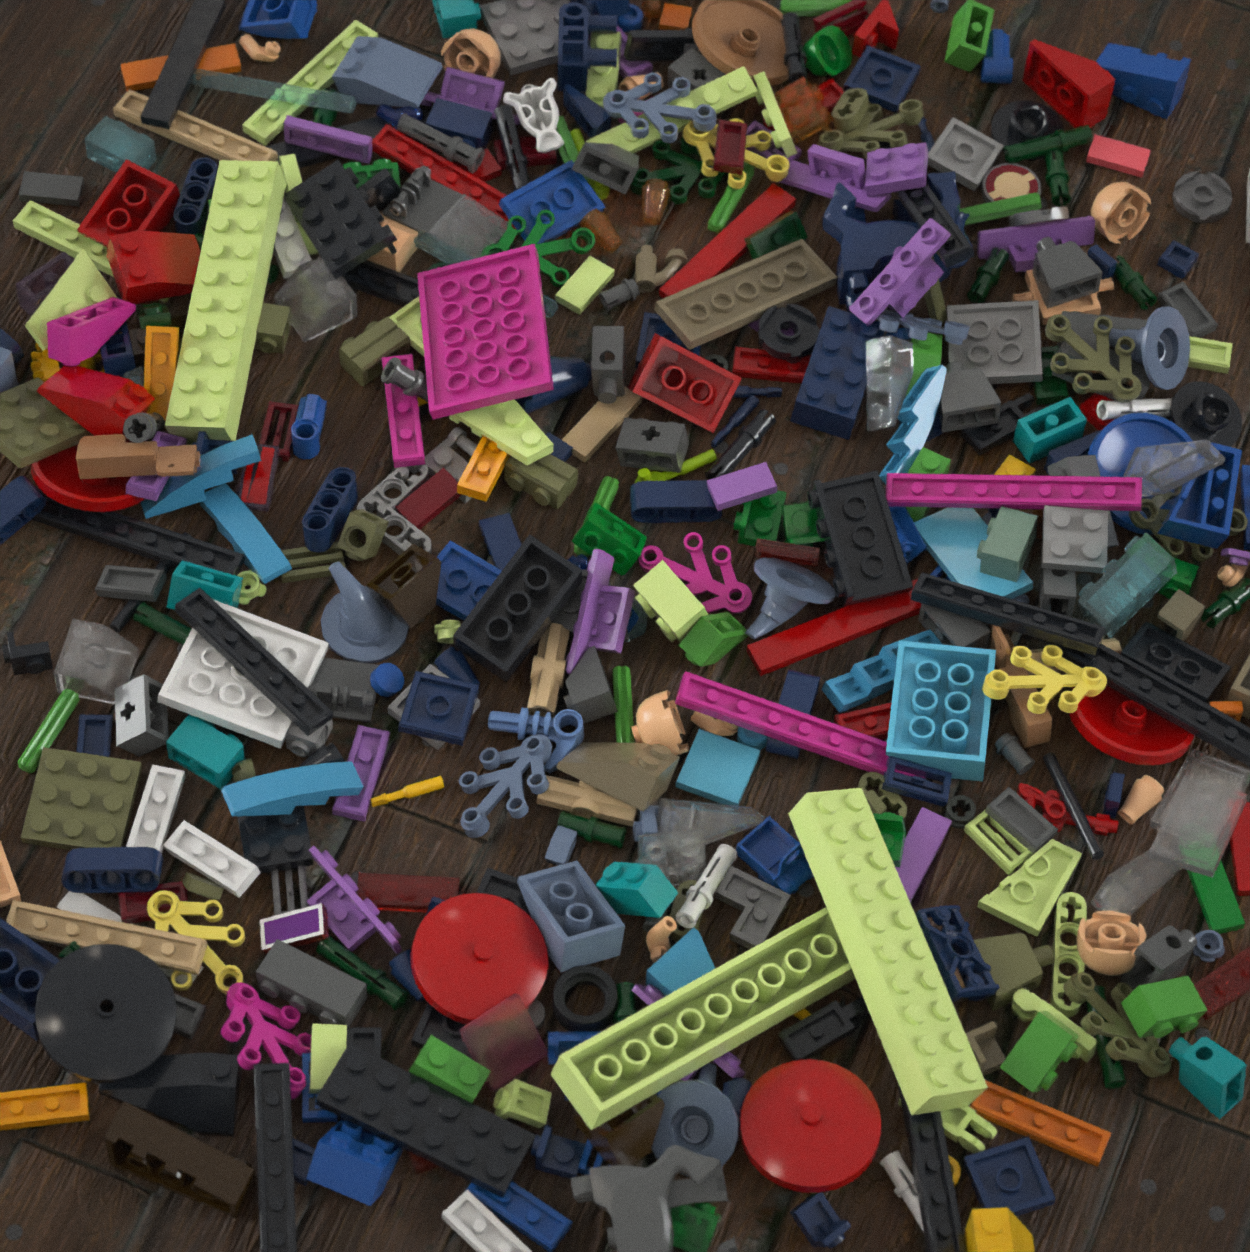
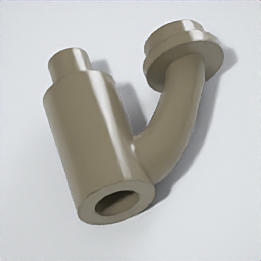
(645, 268)

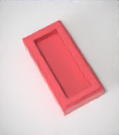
(1118, 155)

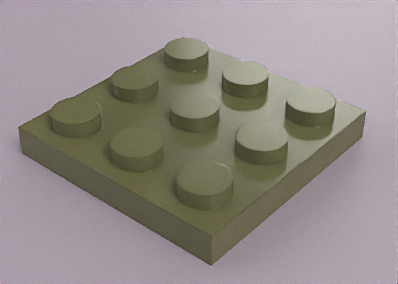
(34, 426)
(81, 800)

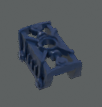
(955, 949)

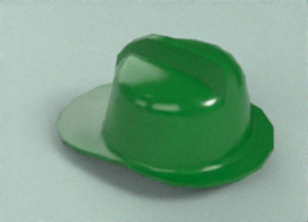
(828, 52)

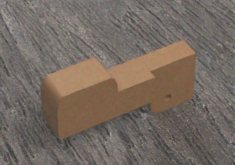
(112, 457)
(1030, 727)

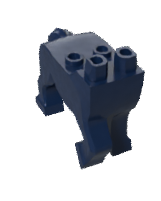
(870, 246)

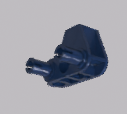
(573, 47)

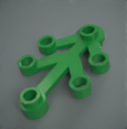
(544, 248)

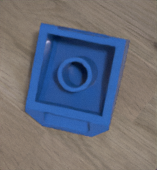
(278, 18)

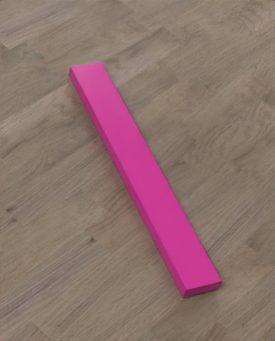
(1013, 491)
(783, 723)

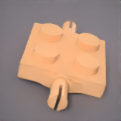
(1087, 304)

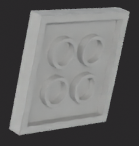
(524, 31)
(1000, 340)

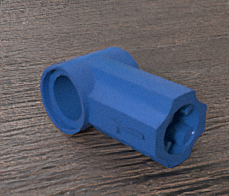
(997, 64)
(308, 426)

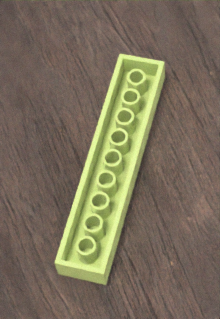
(226, 300)
(887, 951)
(703, 1020)

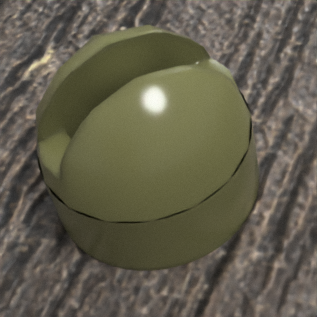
(243, 770)

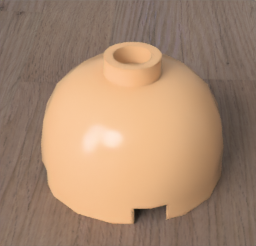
(472, 52)
(1120, 211)
(660, 723)
(1109, 942)

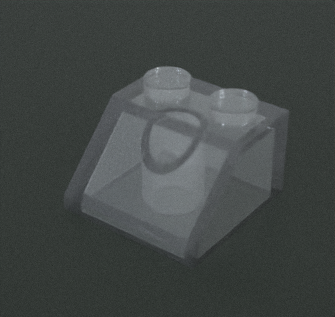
(317, 299)
(94, 661)

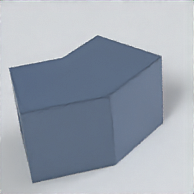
(561, 846)

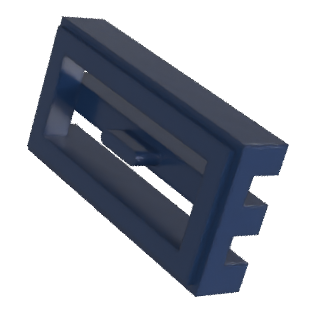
(915, 786)

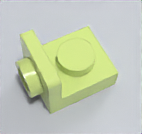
(523, 1103)

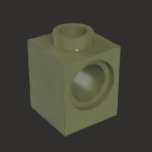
(273, 328)
(371, 525)

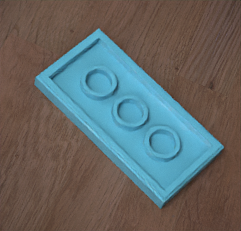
(953, 542)

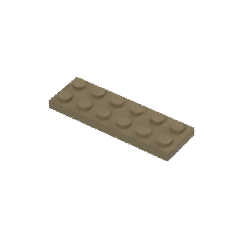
(745, 293)

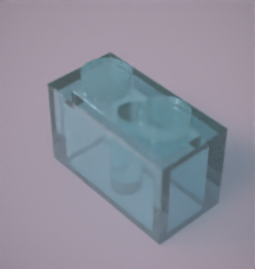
(114, 142)

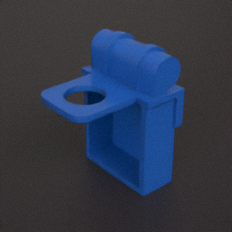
(775, 856)

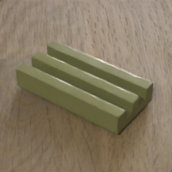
(303, 557)

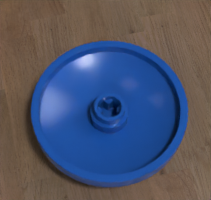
(1117, 443)

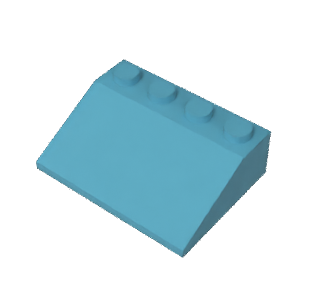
(940, 707)

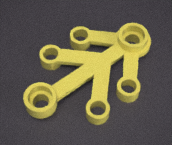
(775, 167)
(1086, 680)
(213, 933)

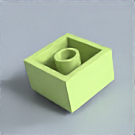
(670, 600)

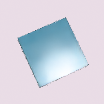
(717, 768)

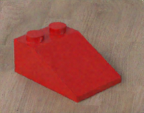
(1069, 83)
(131, 203)
(153, 264)
(684, 383)
(96, 398)

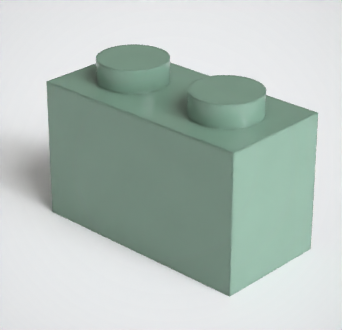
(1007, 543)

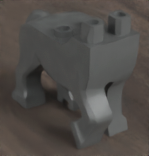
(642, 1197)

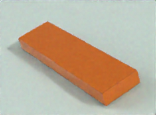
(144, 73)
(1042, 1123)

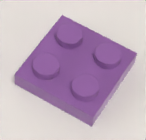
(896, 169)

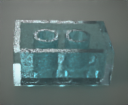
(1127, 584)

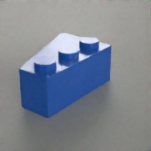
(1145, 79)
(1206, 504)

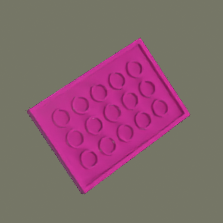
(484, 331)

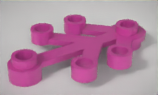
(701, 579)
(245, 1001)

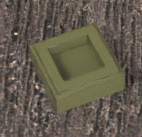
(202, 886)

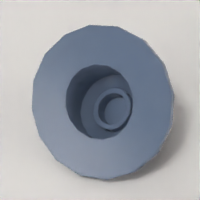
(1159, 346)
(787, 592)
(358, 623)
(697, 1118)

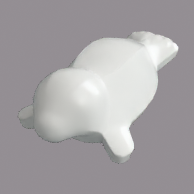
(538, 113)

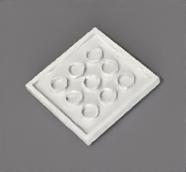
(215, 691)

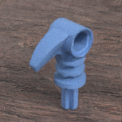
(548, 726)

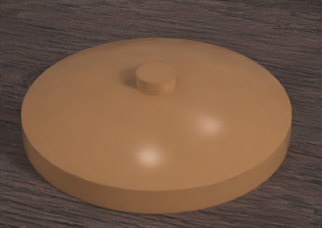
(742, 35)

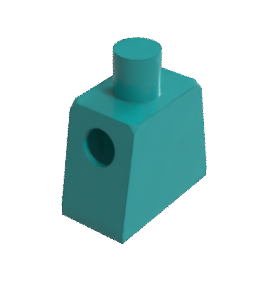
(1210, 1074)

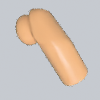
(266, 53)
(1231, 574)
(713, 725)
(658, 937)

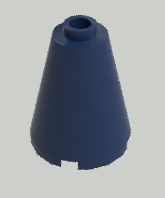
(568, 377)

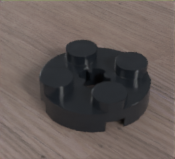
(786, 347)

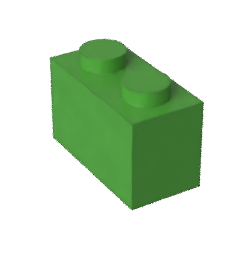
(969, 35)
(1164, 1007)
(1040, 1052)
(449, 1069)

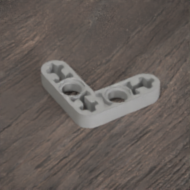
(387, 507)

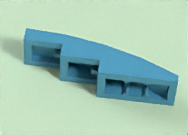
(917, 420)
(213, 471)
(245, 533)
(869, 676)
(299, 786)

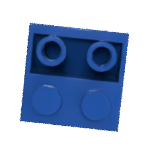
(354, 1162)

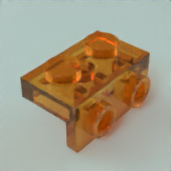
(803, 109)

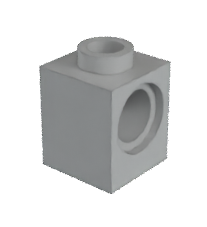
(306, 745)

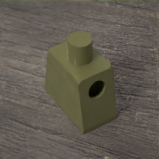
(1013, 965)

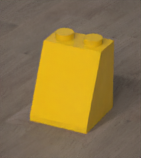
(996, 1232)

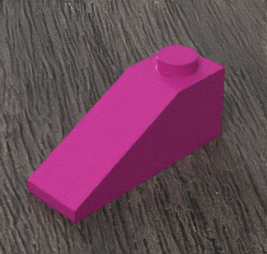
(86, 330)

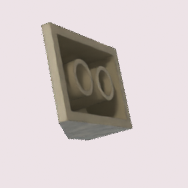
(624, 770)

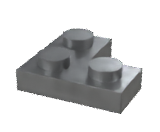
(759, 903)

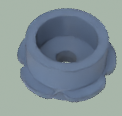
(1210, 938)

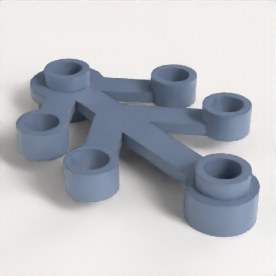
(622, 104)
(919, 327)
(534, 752)

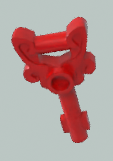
(1056, 811)

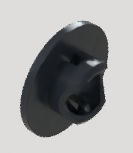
(1023, 122)
(1206, 413)

